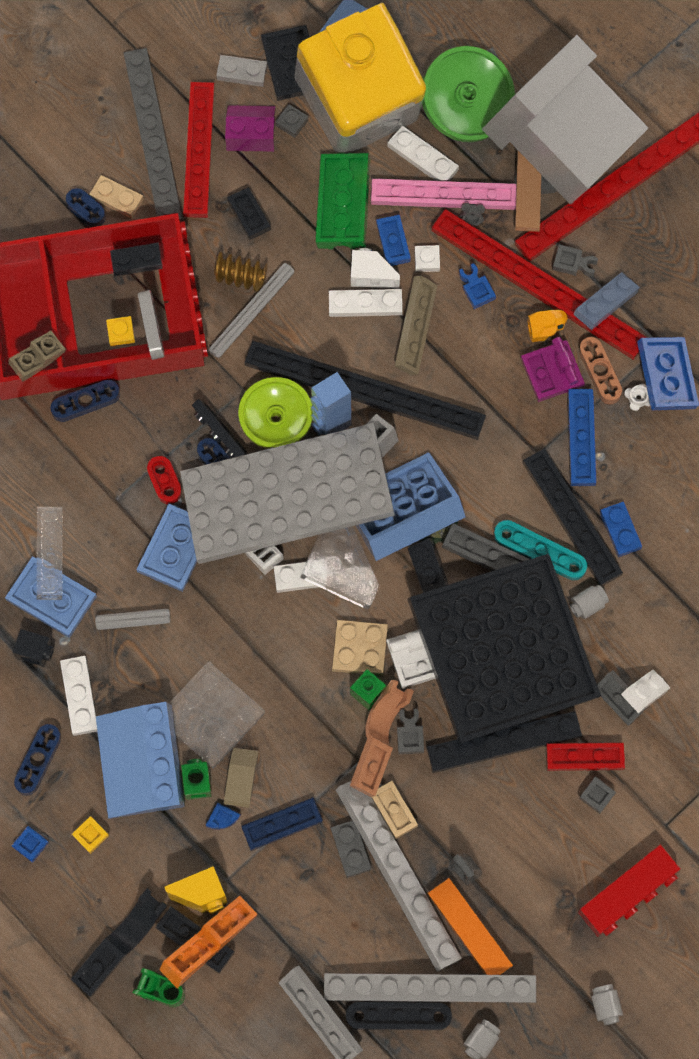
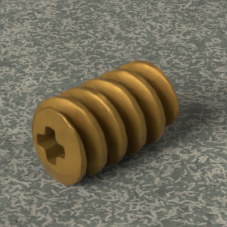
(240, 272)

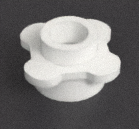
(631, 394)

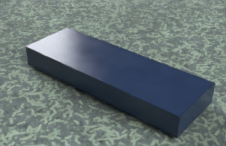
(282, 824)

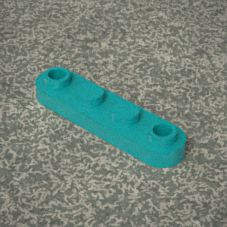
(534, 545)

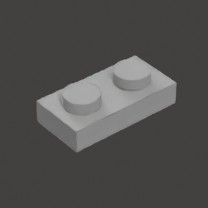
(241, 70)

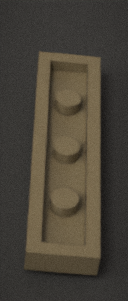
(416, 325)

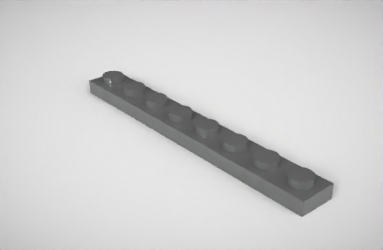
(152, 133)

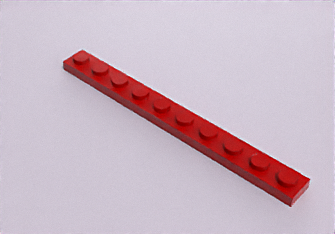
(610, 189)
(532, 280)

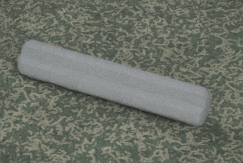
(132, 619)

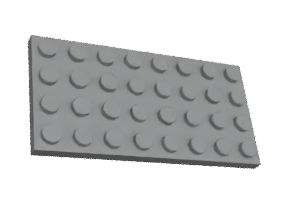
(286, 493)

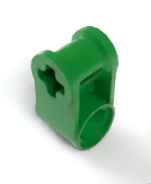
(154, 988)

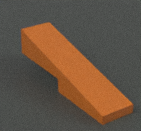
(469, 929)
(207, 941)

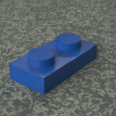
(393, 240)
(620, 529)

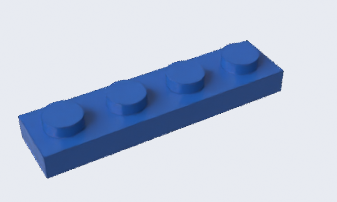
(581, 437)

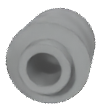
(589, 602)
(606, 1004)
(481, 1040)

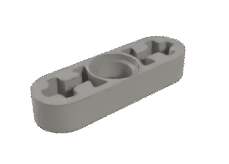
(151, 324)

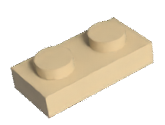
(116, 196)
(394, 810)

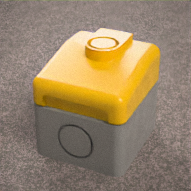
(360, 79)

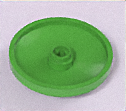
(465, 92)

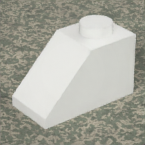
(372, 270)

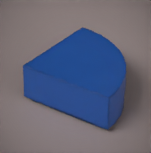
(222, 817)

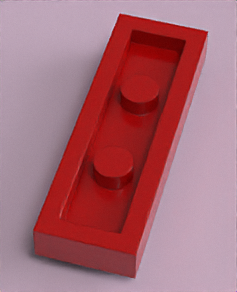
(585, 756)

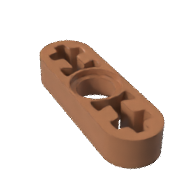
(587, 357)

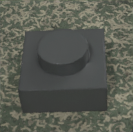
(291, 121)
(597, 795)

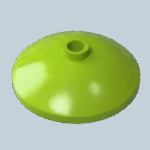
(275, 398)

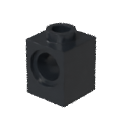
(33, 648)

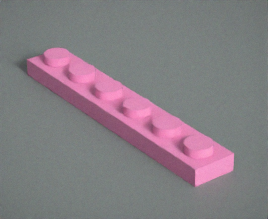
(443, 194)

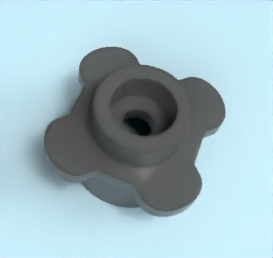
(472, 213)

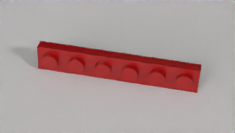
(199, 150)

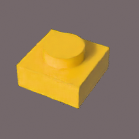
(120, 331)
(90, 834)

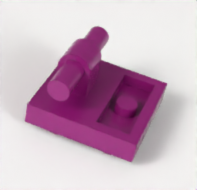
(552, 370)

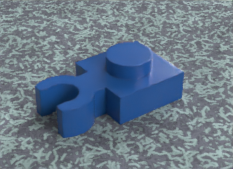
(478, 289)

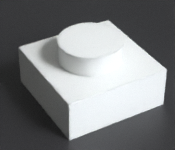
(427, 259)

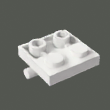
(410, 659)

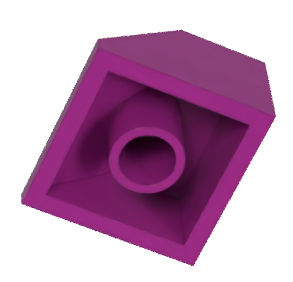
(250, 128)

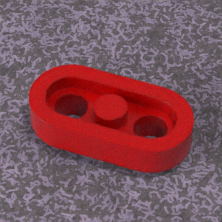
(164, 481)

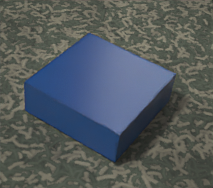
(30, 844)

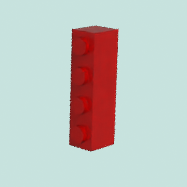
(629, 891)

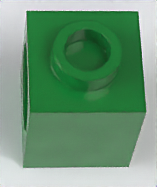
(367, 689)
(199, 790)

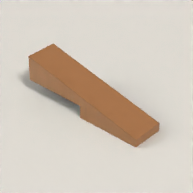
(527, 196)

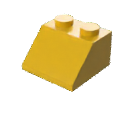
(199, 892)

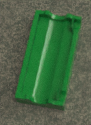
(343, 200)

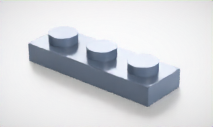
(606, 301)

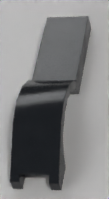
(119, 943)

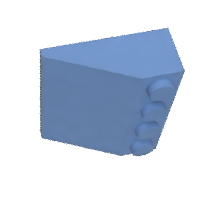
(421, 506)
(140, 760)

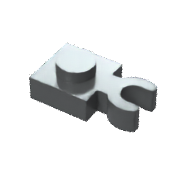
(569, 260)
(410, 736)

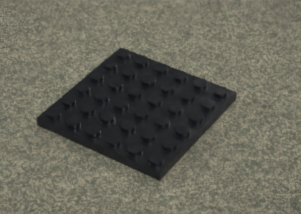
(503, 648)

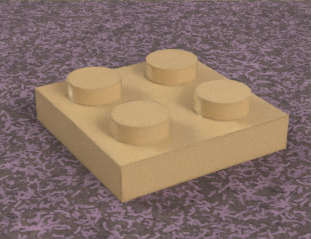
(359, 647)

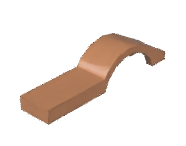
(377, 747)

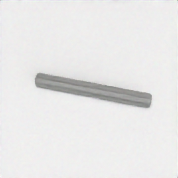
(251, 310)

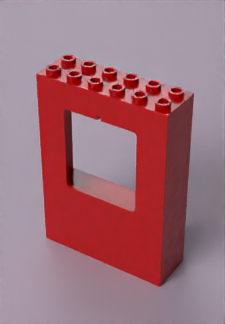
(38, 301)

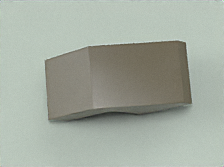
(241, 777)

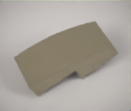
(37, 357)

